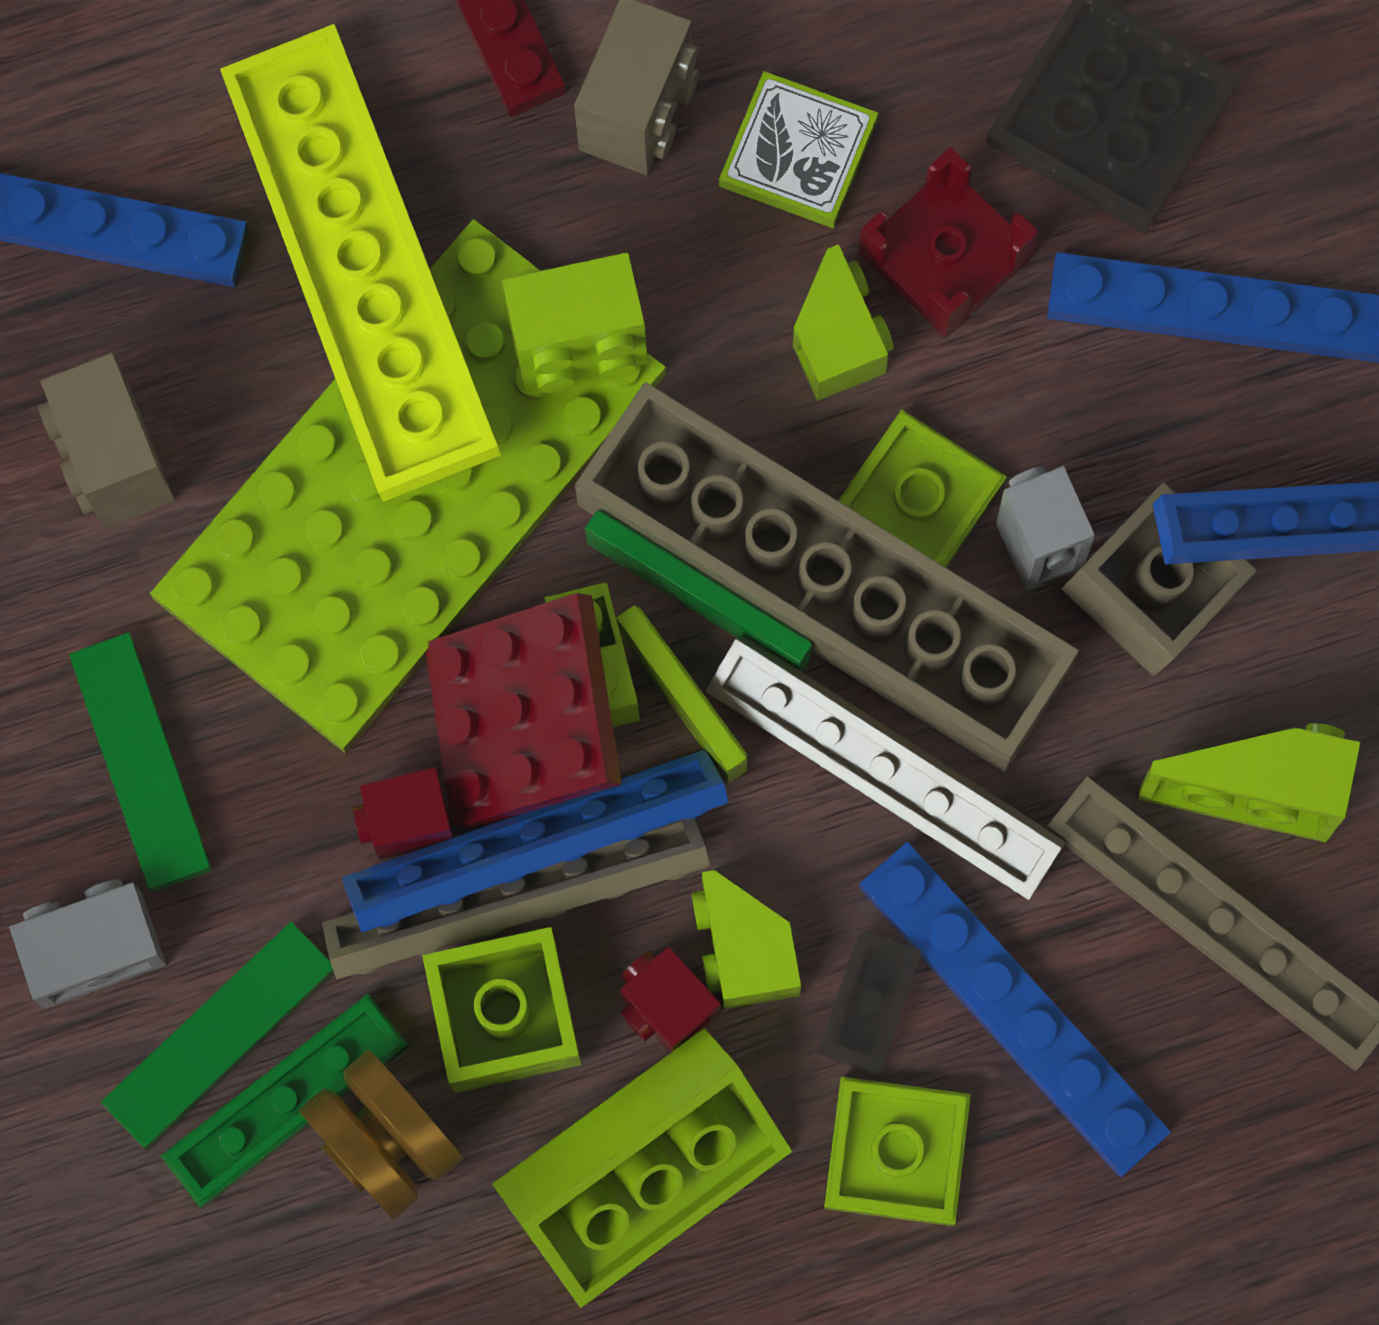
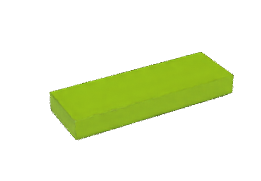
(682, 693)

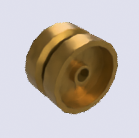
(380, 1135)

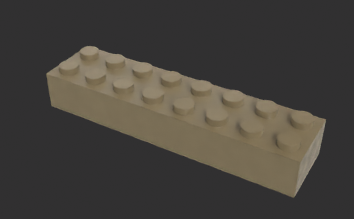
(830, 576)

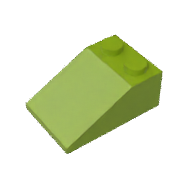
(1273, 781)

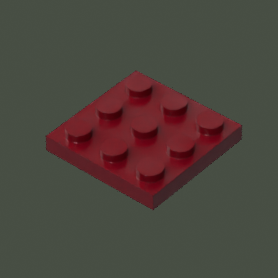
(522, 712)

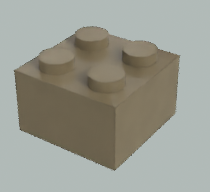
(636, 86)
(109, 448)
(1147, 603)

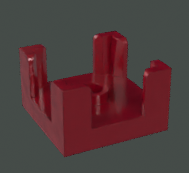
(947, 246)

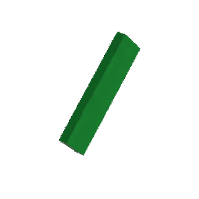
(695, 589)
(140, 762)
(218, 1036)
(267, 1111)

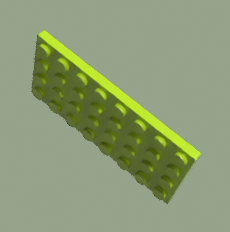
(340, 592)

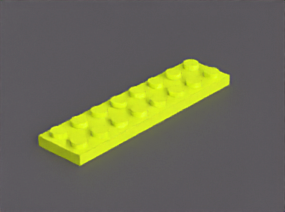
(360, 264)

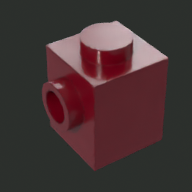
(403, 814)
(666, 1000)

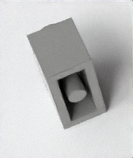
(1044, 526)
(86, 943)

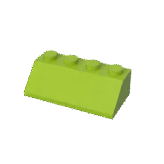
(643, 1167)

